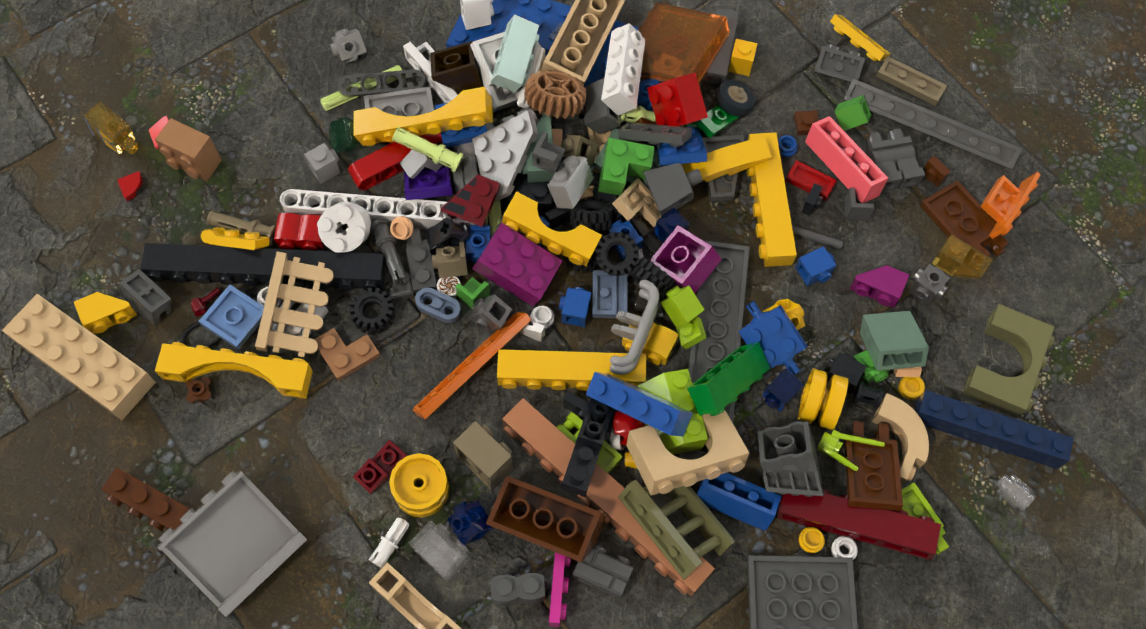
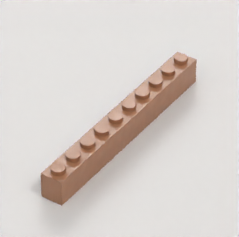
(555, 450)

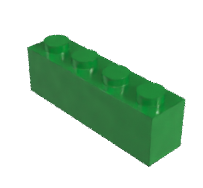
(728, 379)

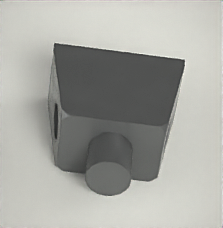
(671, 186)

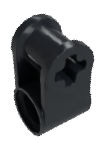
(447, 234)

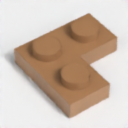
(346, 359)

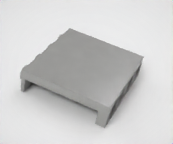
(231, 542)

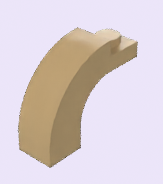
(909, 431)

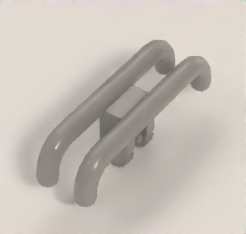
(627, 363)

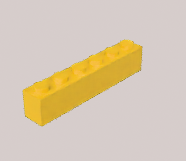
(771, 207)
(559, 369)

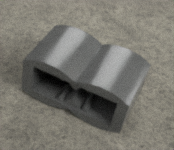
(509, 590)

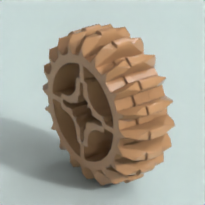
(555, 94)

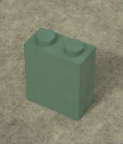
(894, 340)

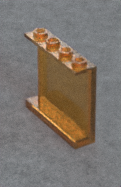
(680, 41)

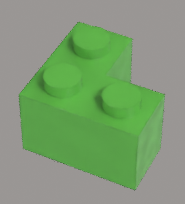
(623, 160)

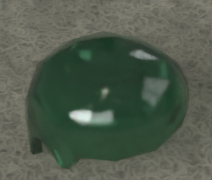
(342, 134)

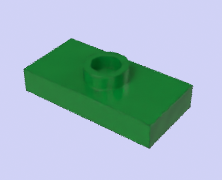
(716, 121)

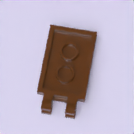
(960, 214)
(878, 474)

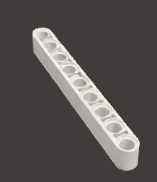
(373, 204)

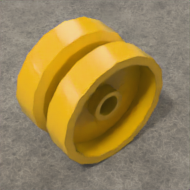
(826, 399)
(405, 487)

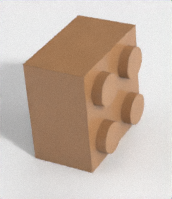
(188, 150)

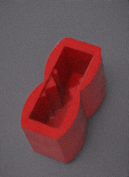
(298, 232)

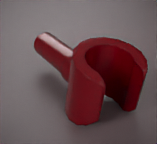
(198, 304)

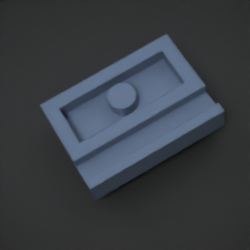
(608, 294)

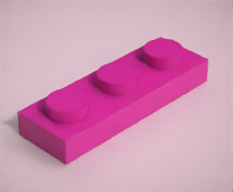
(559, 586)

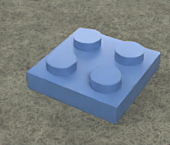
(233, 317)

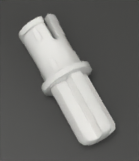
(389, 542)

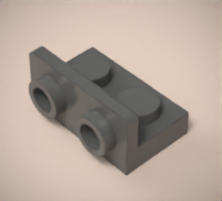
(839, 64)

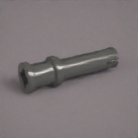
(386, 243)

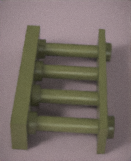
(671, 540)

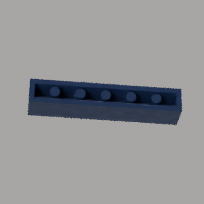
(994, 430)

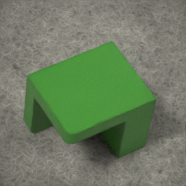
(853, 113)
(472, 291)

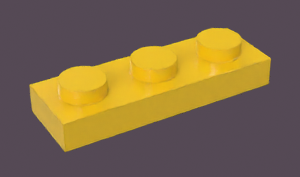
(859, 38)

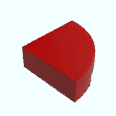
(130, 185)

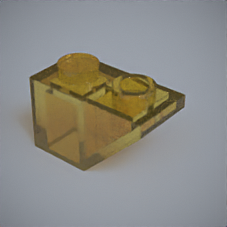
(961, 259)

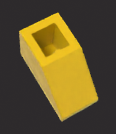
(103, 311)

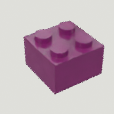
(686, 259)

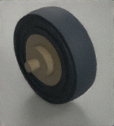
(735, 98)

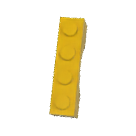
(575, 244)

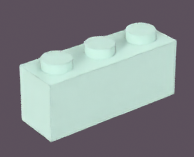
(515, 54)

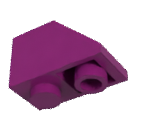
(881, 284)

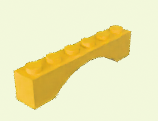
(467, 109)
(184, 363)

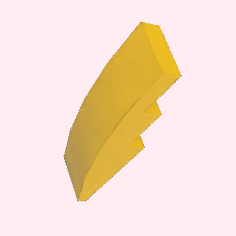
(731, 159)

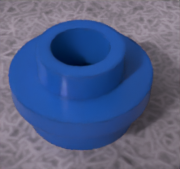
(790, 142)

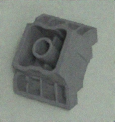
(790, 460)

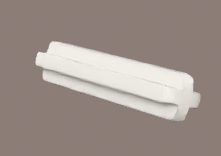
(535, 66)

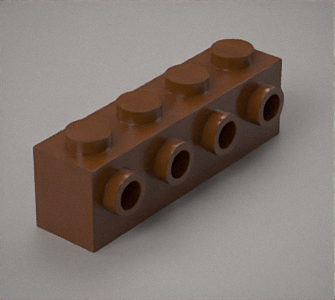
(143, 500)

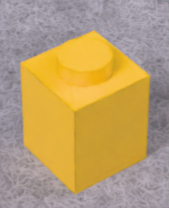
(742, 57)

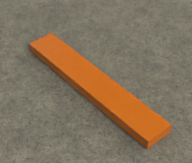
(471, 365)

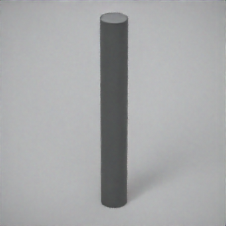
(817, 237)

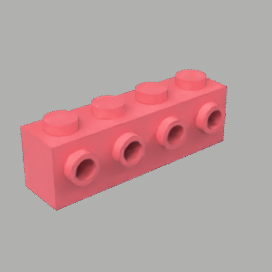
(846, 159)

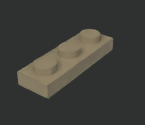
(911, 81)

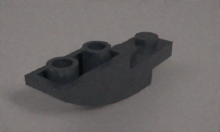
(587, 448)

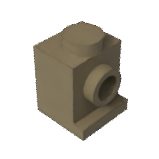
(574, 147)
(450, 261)

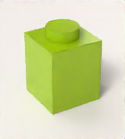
(682, 305)

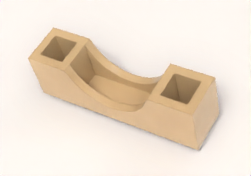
(409, 601)

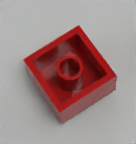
(677, 101)

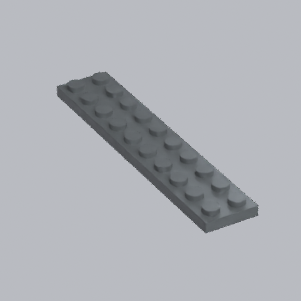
(722, 317)

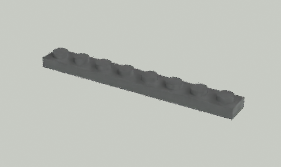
(935, 124)

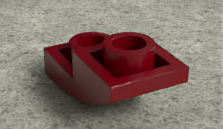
(378, 470)

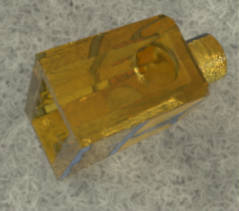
(111, 129)

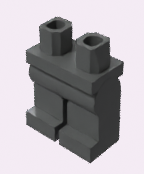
(895, 159)

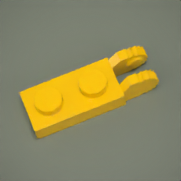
(232, 238)

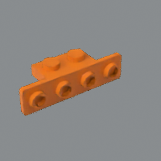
(1006, 200)

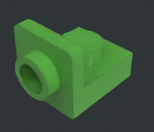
(870, 372)

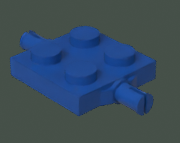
(776, 336)

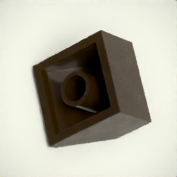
(456, 67)

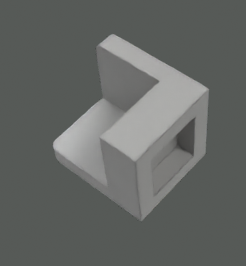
(416, 161)

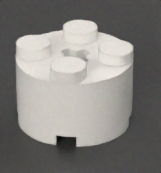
(344, 213)

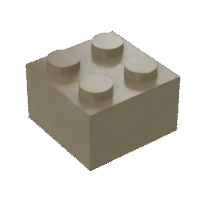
(484, 455)

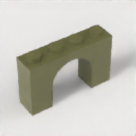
(1032, 341)

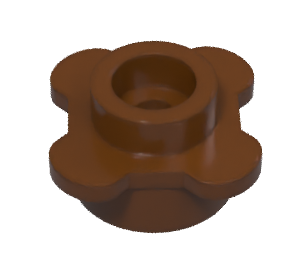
(203, 395)

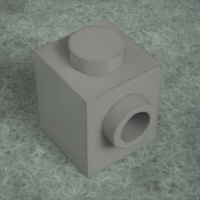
(323, 162)

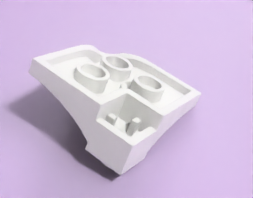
(486, 54)

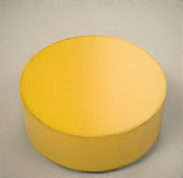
(911, 387)

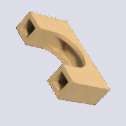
(666, 472)

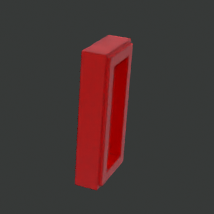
(805, 177)

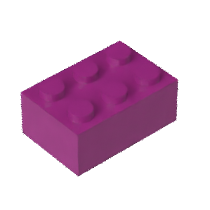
(517, 264)

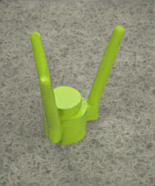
(831, 446)

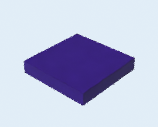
(428, 184)

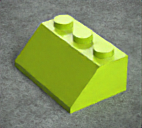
(673, 388)

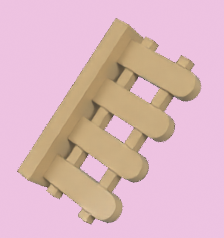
(284, 316)

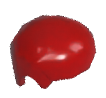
(623, 424)

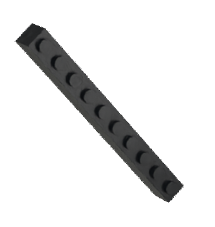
(255, 267)

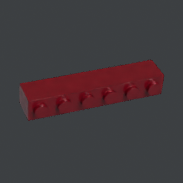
(873, 526)

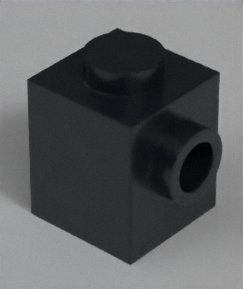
(845, 366)

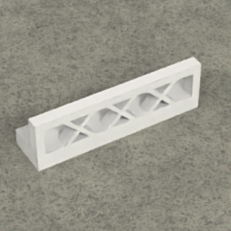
(419, 62)

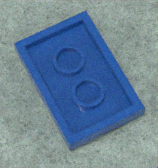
(690, 152)

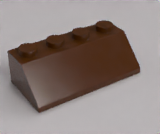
(546, 519)

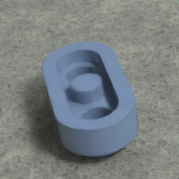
(439, 305)

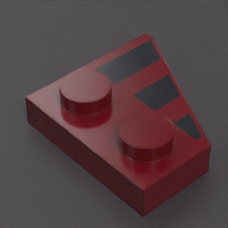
(473, 201)

